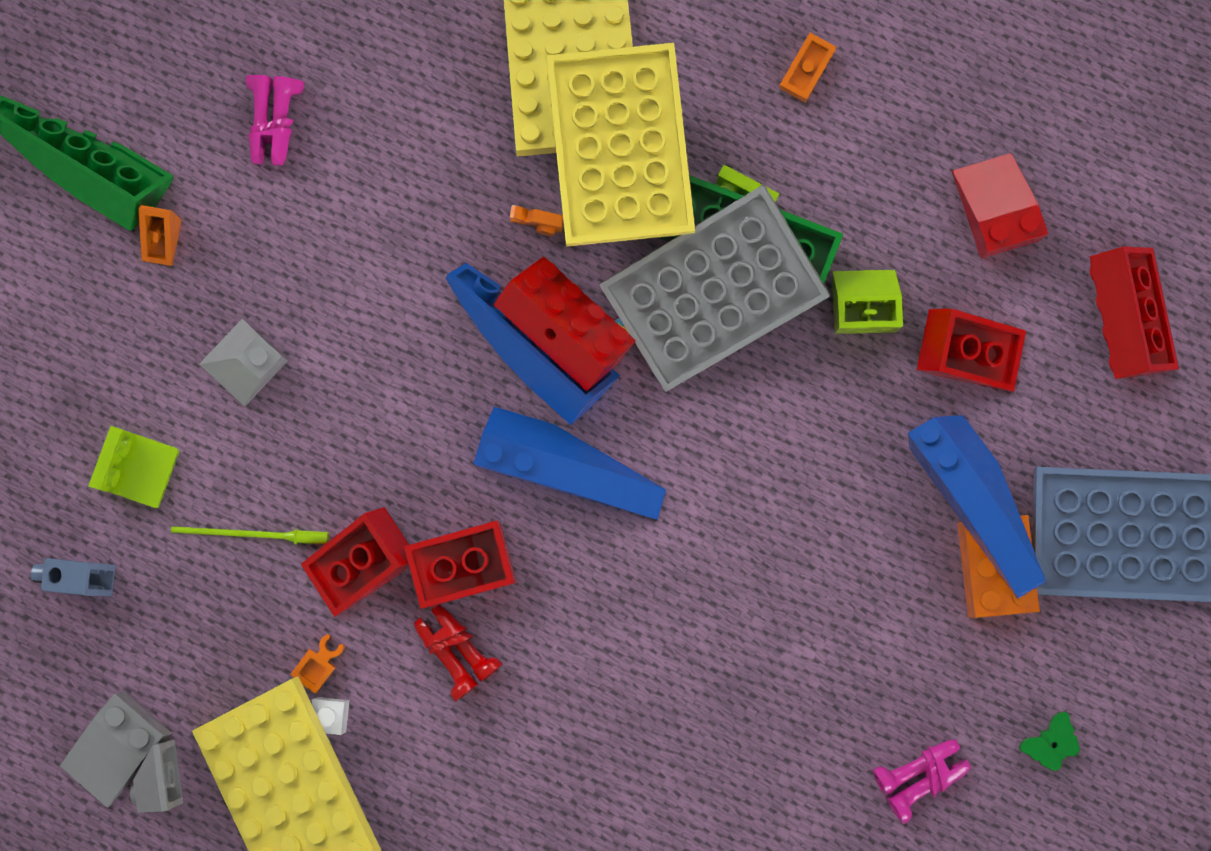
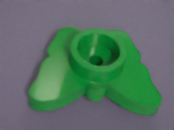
(1058, 731)

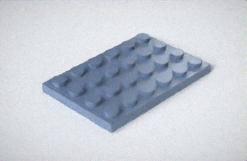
(1123, 533)

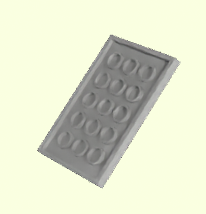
(715, 288)

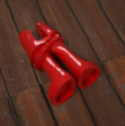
(454, 635)

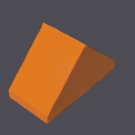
(158, 234)

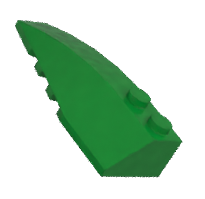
(97, 174)

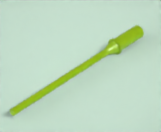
(295, 536)

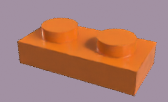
(807, 67)

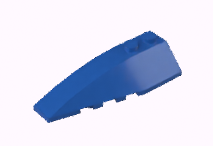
(531, 364)
(560, 461)
(979, 496)

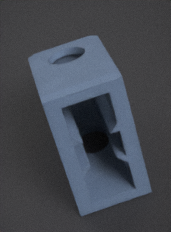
(74, 577)

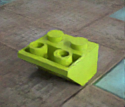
(866, 302)

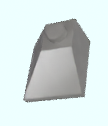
(243, 362)
(158, 780)

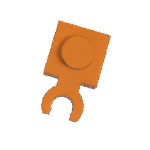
(545, 222)
(316, 667)

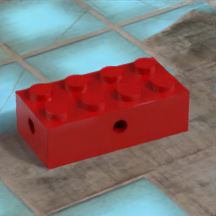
(564, 322)

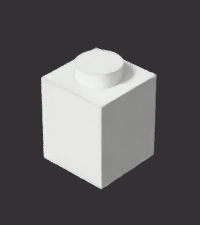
(332, 714)

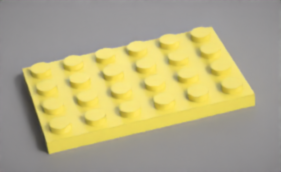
(553, 28)
(620, 144)
(283, 776)

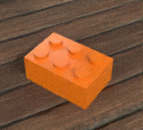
(984, 587)

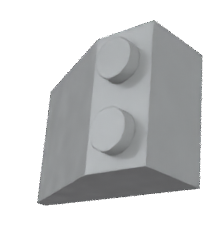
(114, 747)

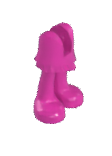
(278, 130)
(937, 777)

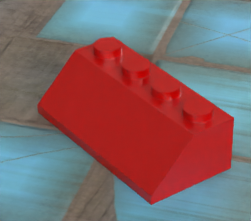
(1133, 312)

